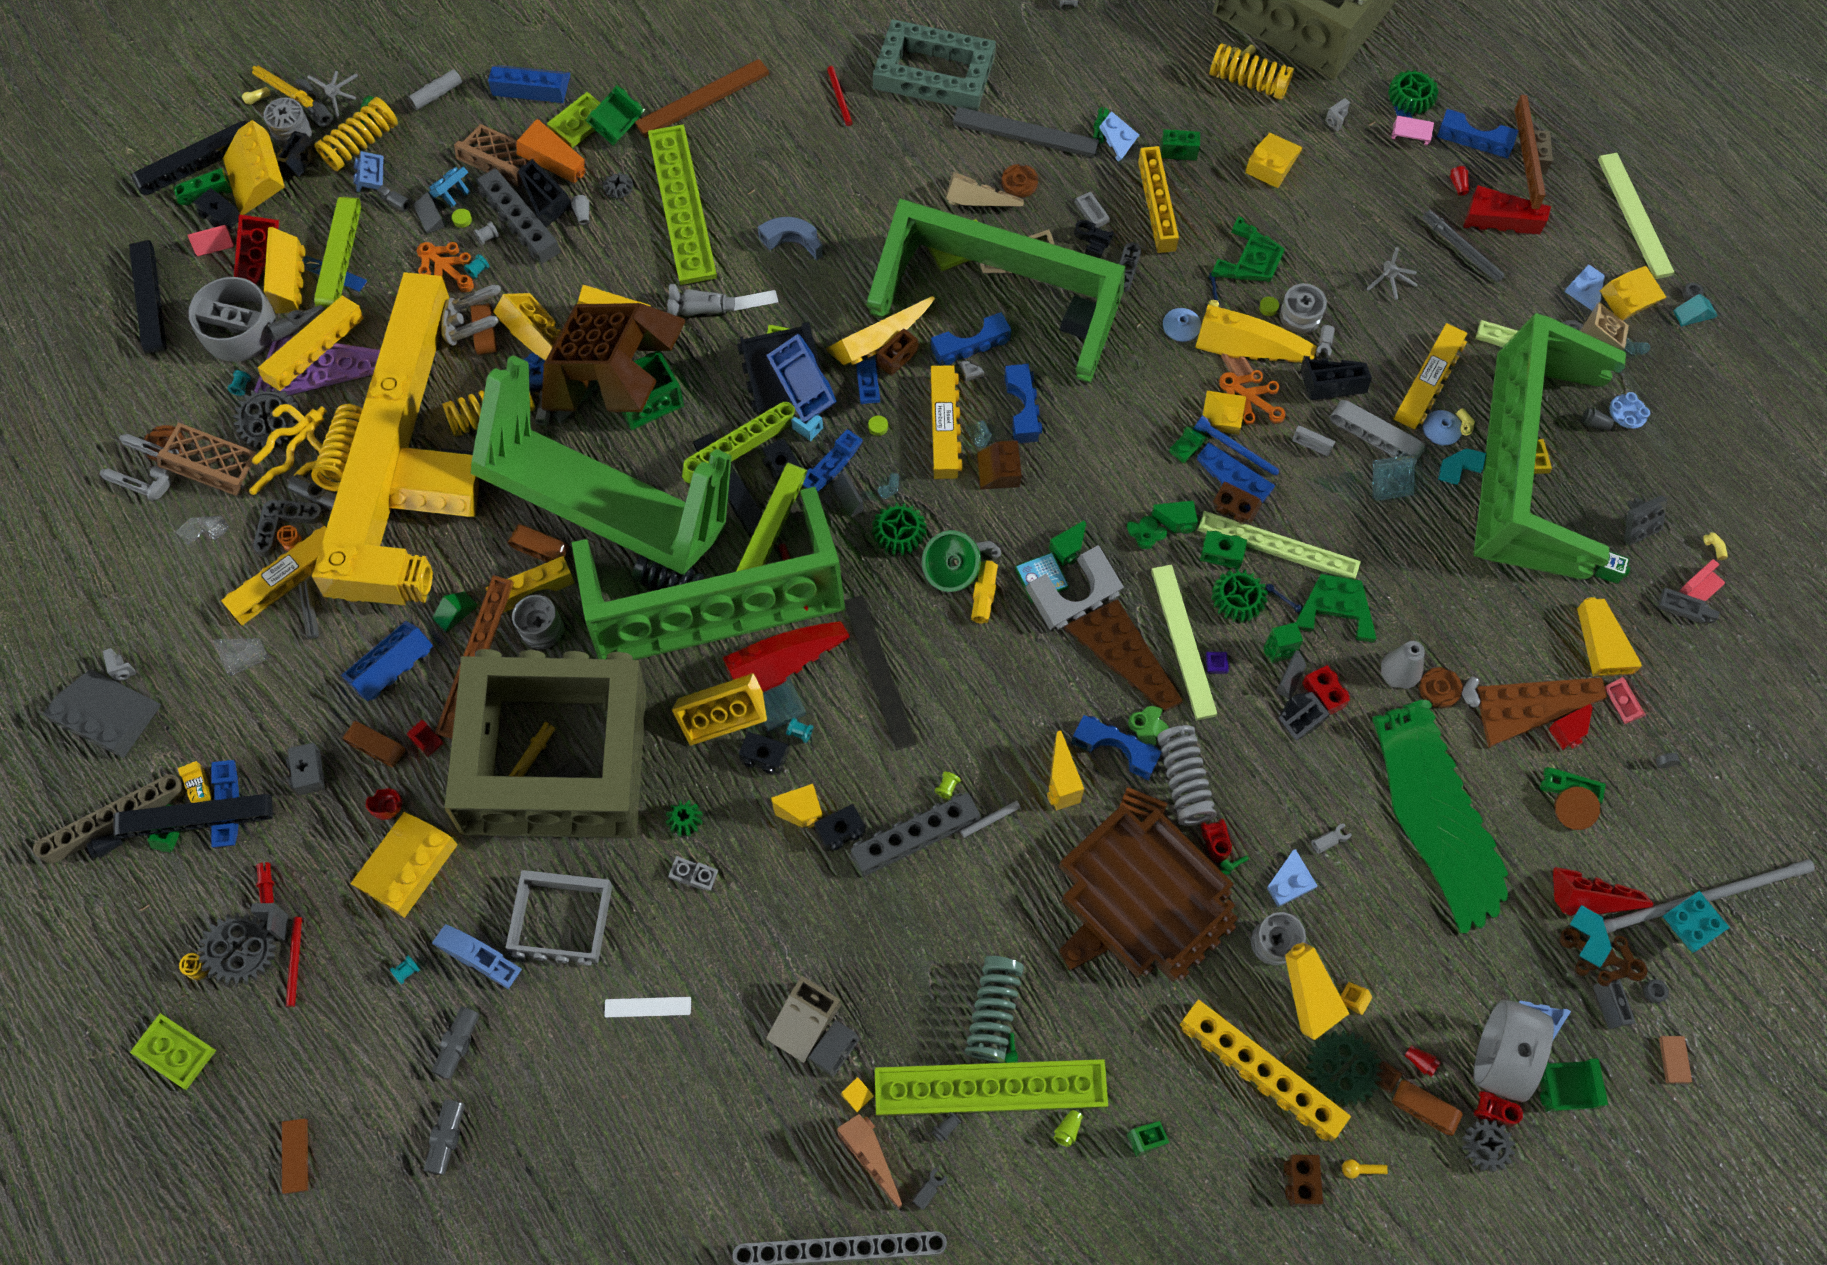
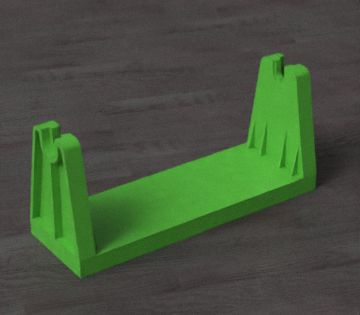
(1004, 250)
(590, 491)
(1504, 523)
(716, 605)

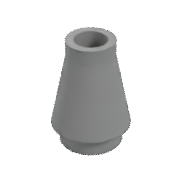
(581, 209)

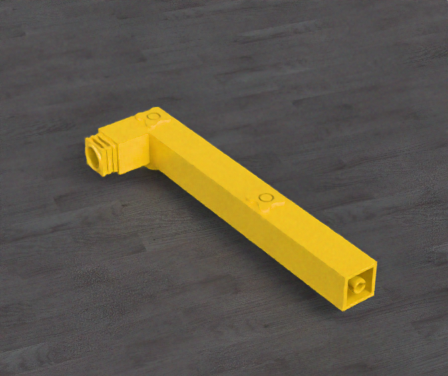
(350, 557)

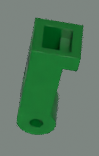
(192, 189)

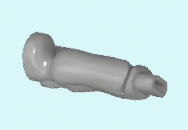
(698, 302)

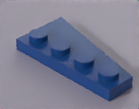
(1233, 472)

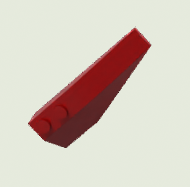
(784, 653)

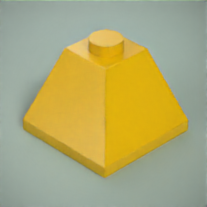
(1224, 411)
(798, 806)

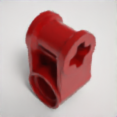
(1215, 836)
(1493, 1108)

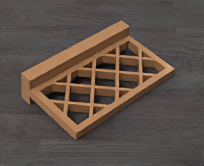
(486, 162)
(197, 470)

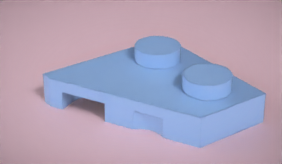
(1586, 287)
(1291, 881)

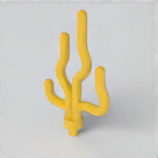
(306, 426)

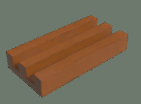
(1143, 797)

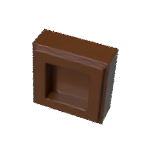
(1389, 1077)

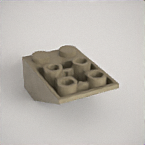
(803, 1019)

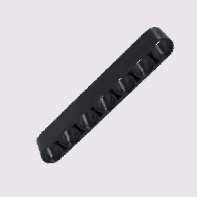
(185, 161)
(147, 297)
(738, 495)
(192, 816)

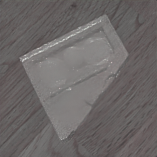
(240, 653)

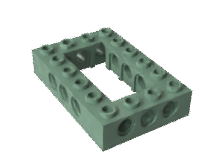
(930, 85)

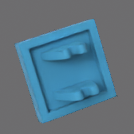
(452, 177)

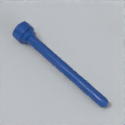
(1204, 426)

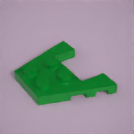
(1257, 260)
(1342, 599)

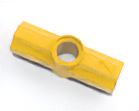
(984, 592)

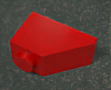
(1572, 728)

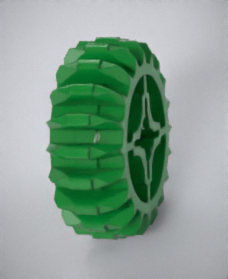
(1415, 87)
(885, 523)
(1236, 602)

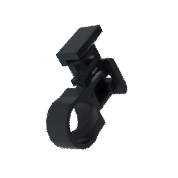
(1098, 237)

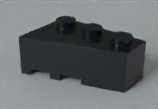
(545, 194)
(1334, 379)

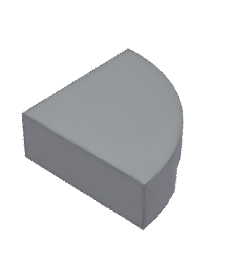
(971, 371)

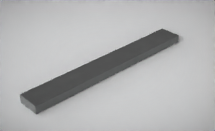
(1025, 132)

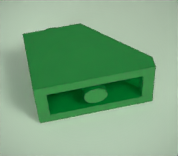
(1176, 516)
(1068, 544)

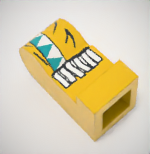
(195, 782)

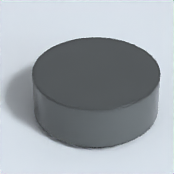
(1691, 290)
(1667, 760)
(1656, 991)

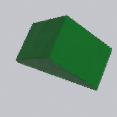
(453, 609)
(1147, 1138)

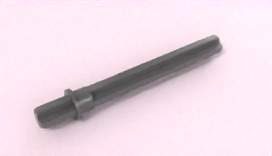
(1444, 229)

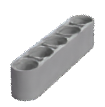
(1376, 431)

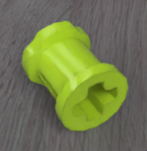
(947, 785)

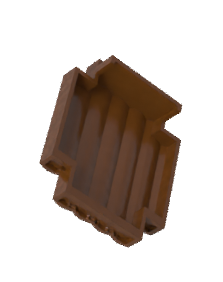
(1149, 894)

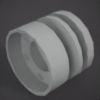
(284, 117)
(538, 621)
(1287, 931)

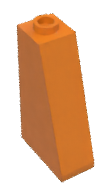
(550, 152)

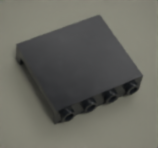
(763, 380)

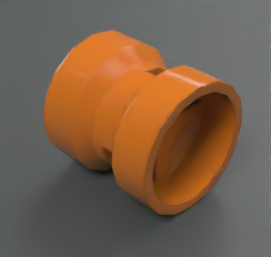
(288, 537)

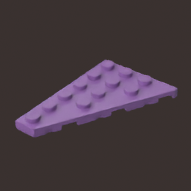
(333, 367)

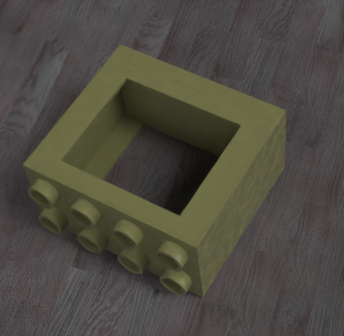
(1307, 28)
(546, 805)

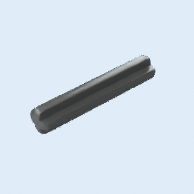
(308, 610)

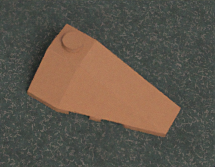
(862, 1142)

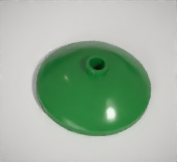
(940, 556)

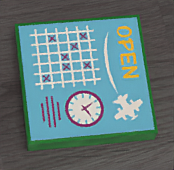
(1039, 566)

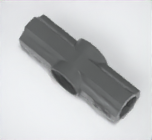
(318, 110)
(293, 324)
(309, 490)
(455, 1043)
(444, 1137)

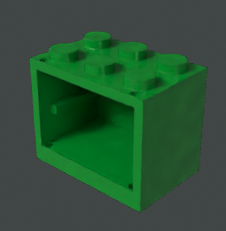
(665, 394)

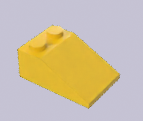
(1272, 159)
(1632, 293)
(1065, 782)

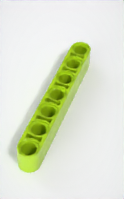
(337, 251)
(744, 437)
(773, 517)

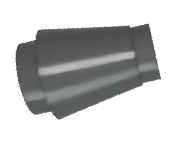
(1596, 419)

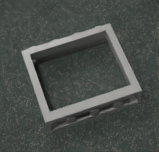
(561, 882)

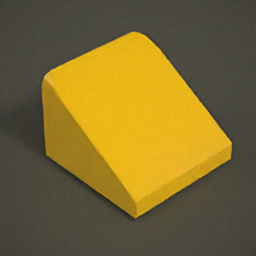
(1356, 998)
(857, 1095)

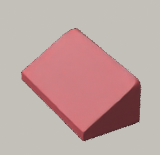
(211, 240)
(1624, 700)

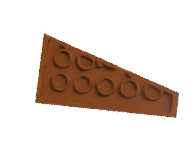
(1523, 707)

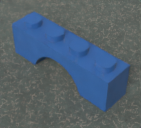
(1457, 129)
(950, 348)
(1019, 383)
(1093, 734)

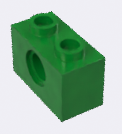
(1180, 144)
(1214, 554)
(1283, 642)

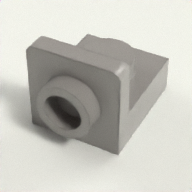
(1337, 114)
(116, 667)

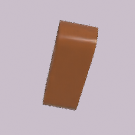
(485, 340)
(537, 544)
(374, 744)
(1427, 1108)

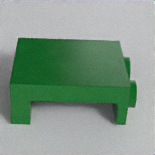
(615, 115)
(1573, 1086)

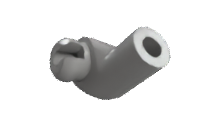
(989, 549)
(1469, 693)

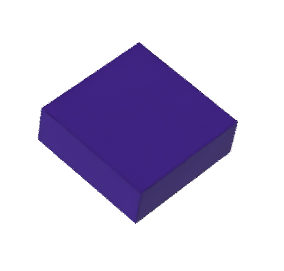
(1216, 663)

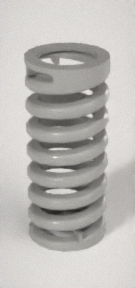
(1189, 765)

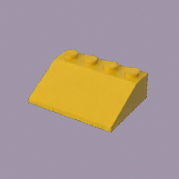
(252, 167)
(434, 483)
(404, 863)

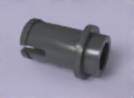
(946, 1127)

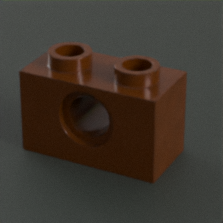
(897, 352)

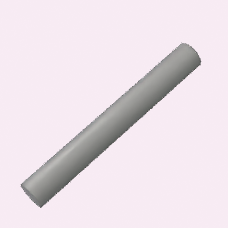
(990, 819)

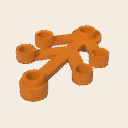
(445, 263)
(1251, 395)

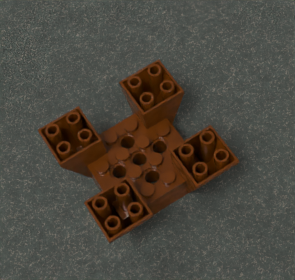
(600, 346)

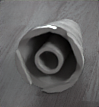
(1404, 665)

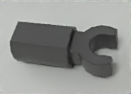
(394, 198)
(927, 1190)

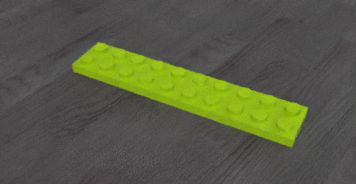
(682, 205)
(990, 1087)

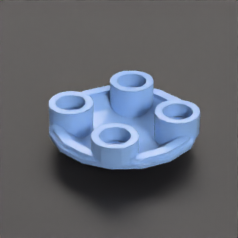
(1629, 411)

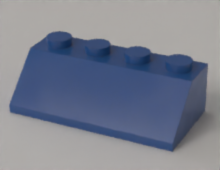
(528, 83)
(387, 661)

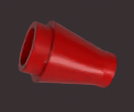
(1459, 178)
(1424, 1061)

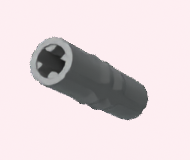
(434, 89)

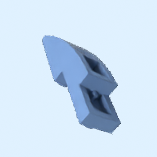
(477, 955)

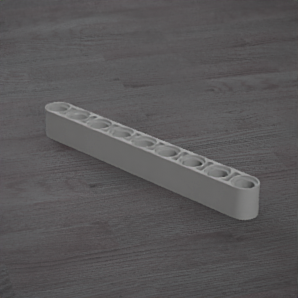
(851, 1243)

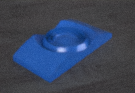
(802, 378)

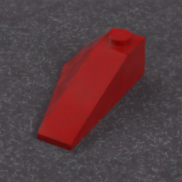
(252, 246)
(1596, 895)

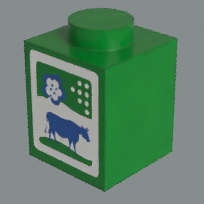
(1615, 569)

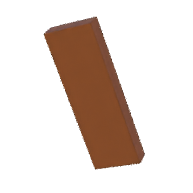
(294, 1156)

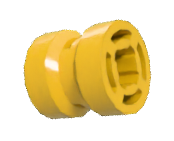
(195, 971)

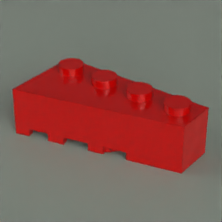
(1505, 212)

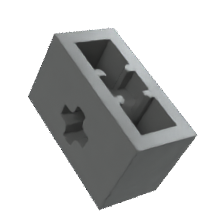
(305, 769)

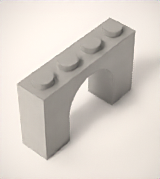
(1058, 610)

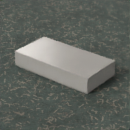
(1092, 209)
(1313, 441)

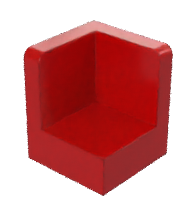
(424, 738)

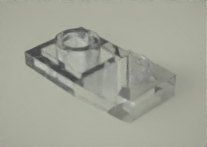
(212, 525)

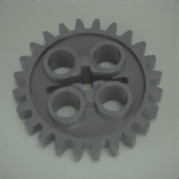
(249, 423)
(221, 937)

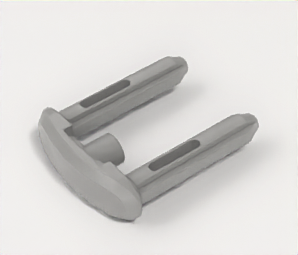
(452, 317)
(163, 476)

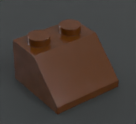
(999, 466)

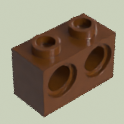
(1240, 499)
(1310, 1180)

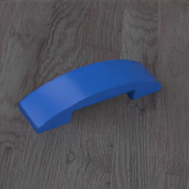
(868, 380)
(833, 462)
(225, 786)

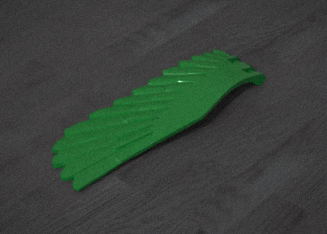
(1438, 815)

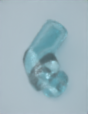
(1637, 348)
(984, 436)
(891, 488)

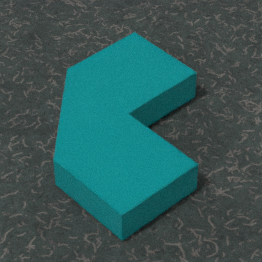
(1467, 459)
(1598, 945)

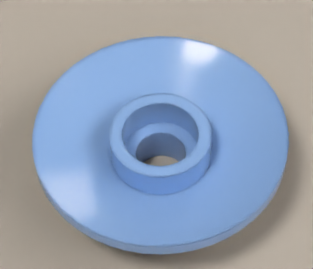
(1180, 330)
(1441, 434)

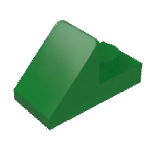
(1188, 443)

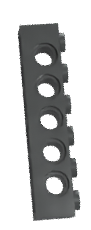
(518, 216)
(909, 844)

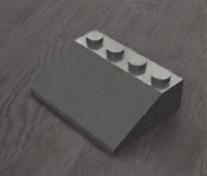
(102, 712)

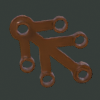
(1625, 965)

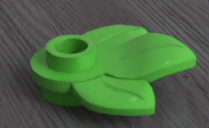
(1150, 726)

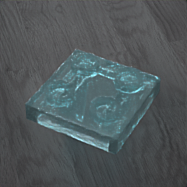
(1393, 477)
(782, 705)

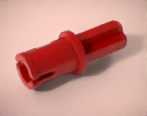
(265, 883)

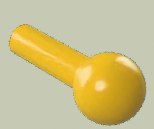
(1352, 1169)

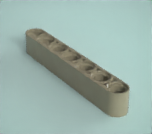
(99, 819)

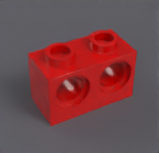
(1330, 689)

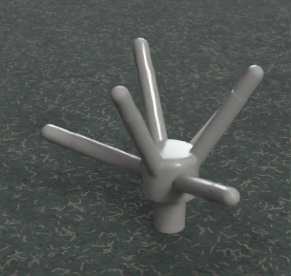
(332, 90)
(1391, 271)

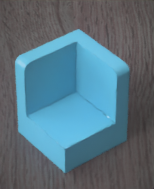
(808, 429)

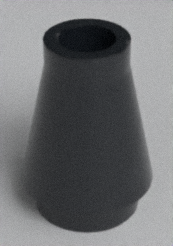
(103, 845)

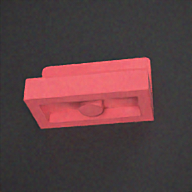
(1704, 583)

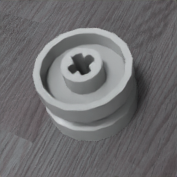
(1302, 308)

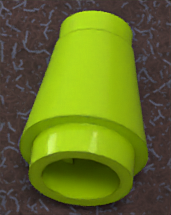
(1068, 1129)

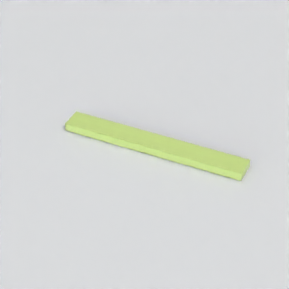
(1636, 216)
(1282, 546)
(1184, 643)

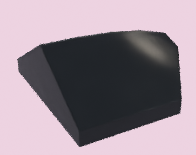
(1303, 714)

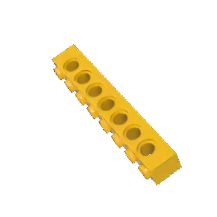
(1220, 1028)

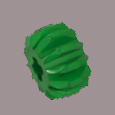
(687, 825)

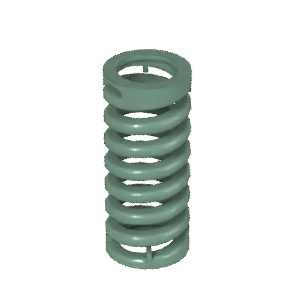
(977, 1050)

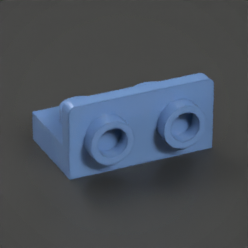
(369, 171)

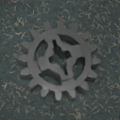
(1489, 1155)

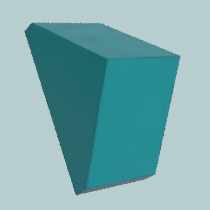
(1694, 311)

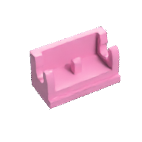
(1413, 129)

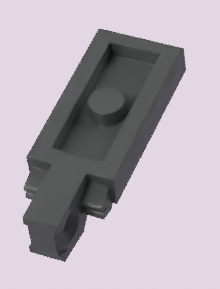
(1686, 606)

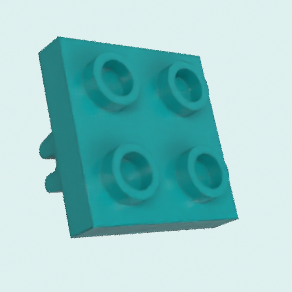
(1696, 922)

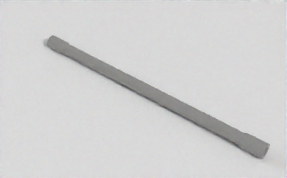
(1793, 870)

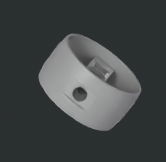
(212, 307)
(1513, 1050)

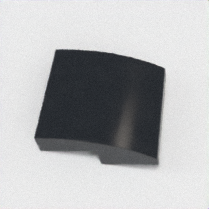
(1078, 317)

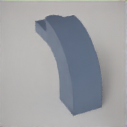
(790, 230)

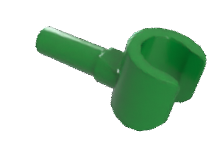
(1227, 867)
(1012, 1056)

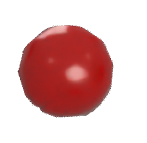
(384, 803)

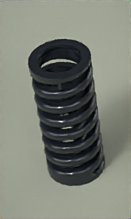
(655, 569)

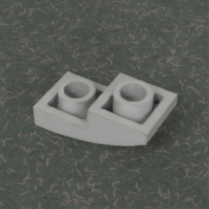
(693, 874)

